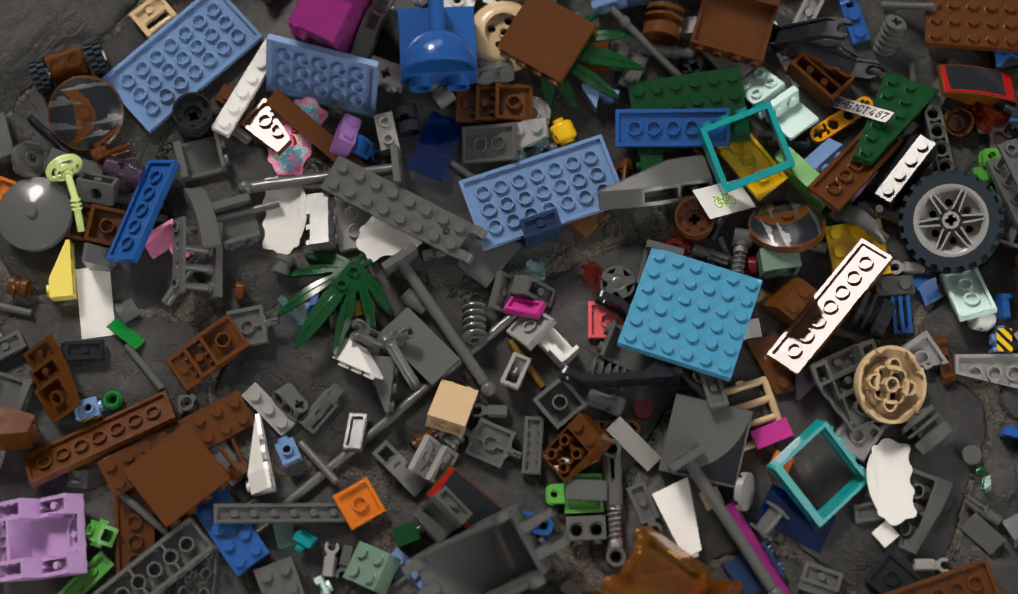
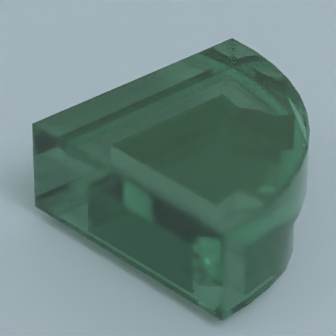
(986, 478)

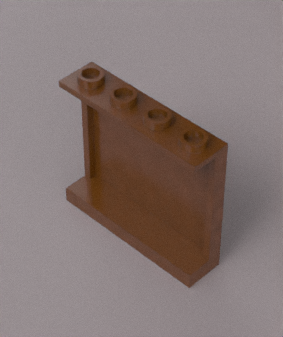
(734, 29)
(546, 39)
(177, 476)

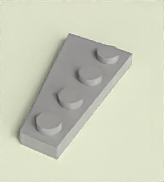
(992, 368)

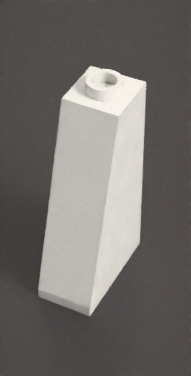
(678, 515)

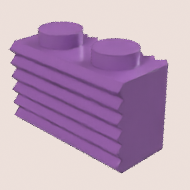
(345, 135)

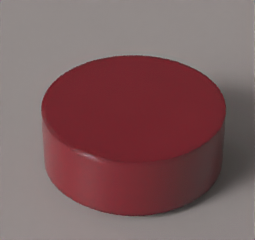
(752, 266)
(643, 410)

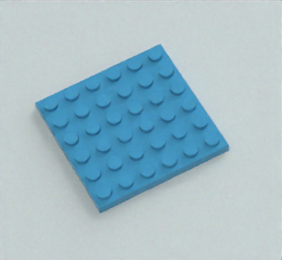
(690, 313)

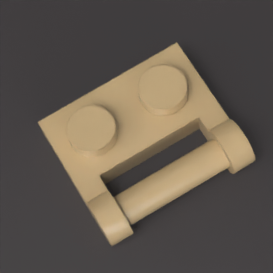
(149, 12)

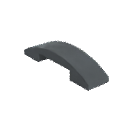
(204, 216)

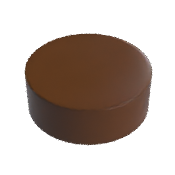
(239, 290)

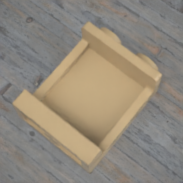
(451, 407)

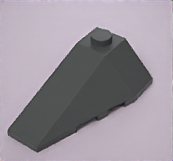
(928, 500)

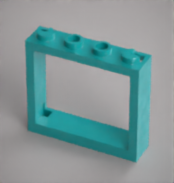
(725, 187)
(821, 516)

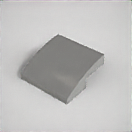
(432, 459)

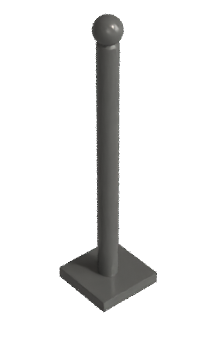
(395, 169)
(400, 261)
(687, 459)

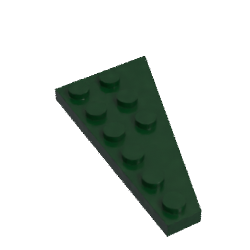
(899, 96)

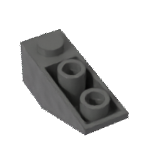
(387, 386)
(397, 466)

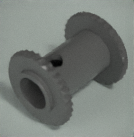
(769, 520)

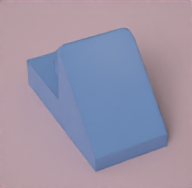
(592, 96)

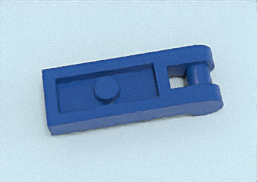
(858, 32)

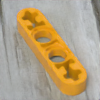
(841, 121)

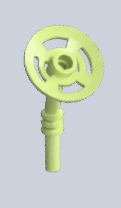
(66, 174)

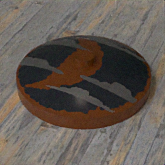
(85, 112)
(787, 226)

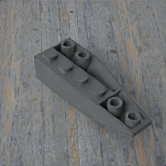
(658, 185)

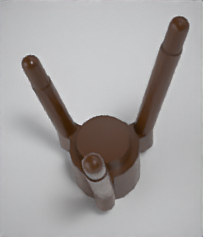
(100, 152)
(625, 167)
(237, 469)

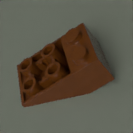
(577, 447)

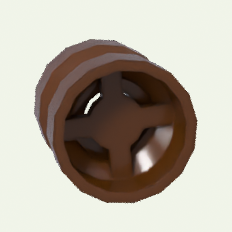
(18, 286)

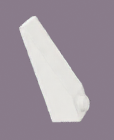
(260, 470)

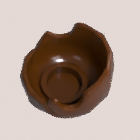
(959, 122)

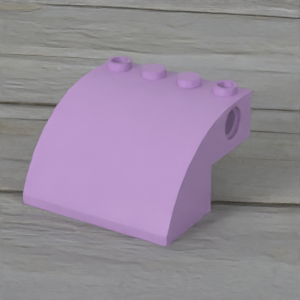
(42, 538)

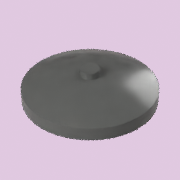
(35, 214)

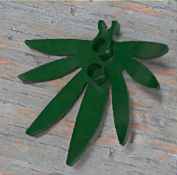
(594, 56)
(344, 282)

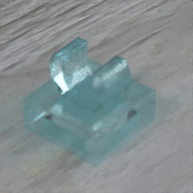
(536, 269)

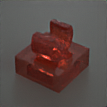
(592, 272)

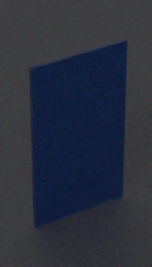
(436, 146)
(797, 525)

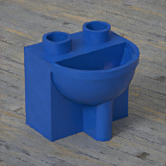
(437, 47)

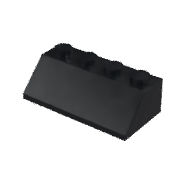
(901, 171)

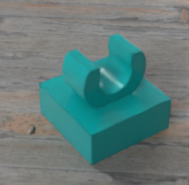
(304, 540)

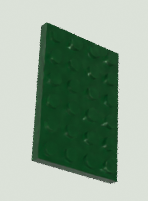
(693, 91)

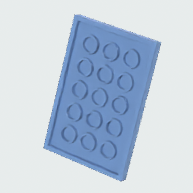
(321, 73)

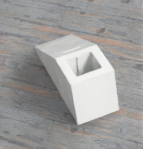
(359, 359)

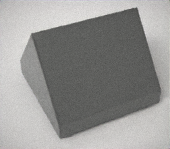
(127, 310)

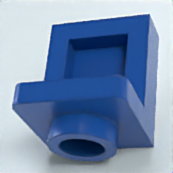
(1010, 432)

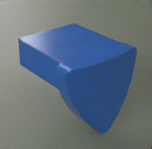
(927, 288)
(1002, 304)

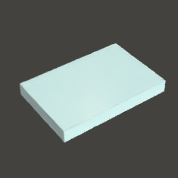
(968, 294)

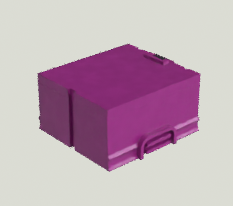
(328, 22)

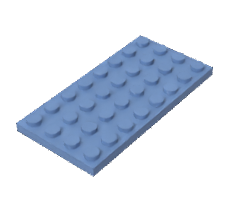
(182, 59)
(555, 179)

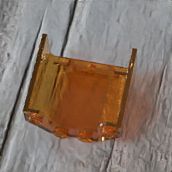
(658, 568)

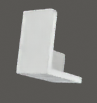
(558, 348)

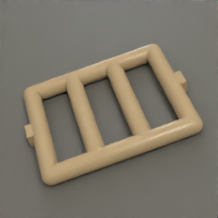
(769, 398)

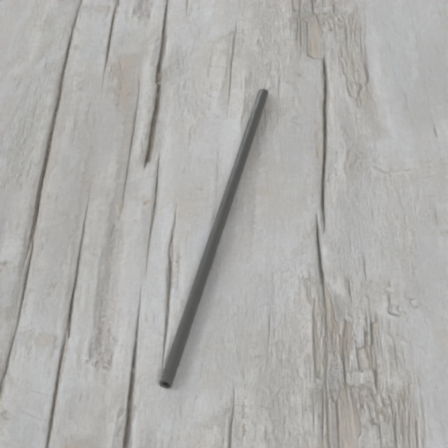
(385, 422)

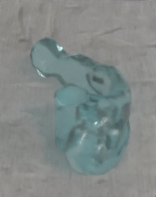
(533, 152)

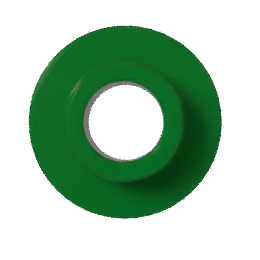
(107, 397)

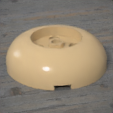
(492, 17)
(907, 385)

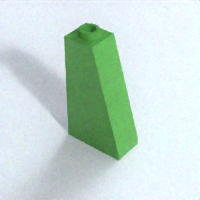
(801, 177)

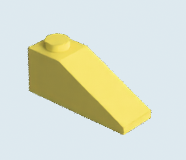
(63, 276)

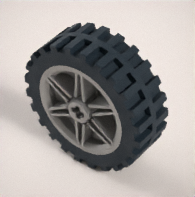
(930, 195)

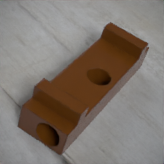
(946, 370)

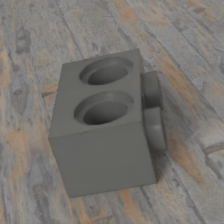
(585, 524)

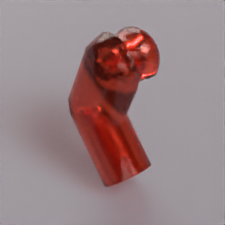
(680, 242)

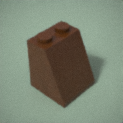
(787, 299)
(17, 429)

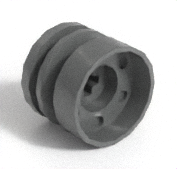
(927, 429)

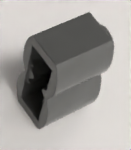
(499, 71)

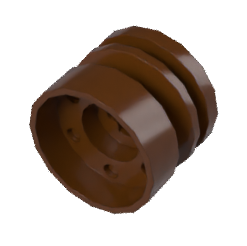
(663, 23)
(684, 212)

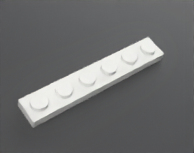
(242, 94)

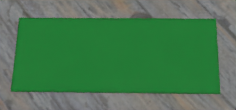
(126, 333)

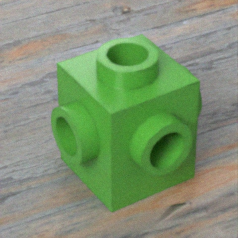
(101, 533)

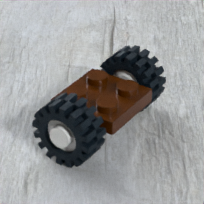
(68, 64)

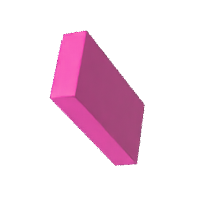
(524, 307)
(771, 433)

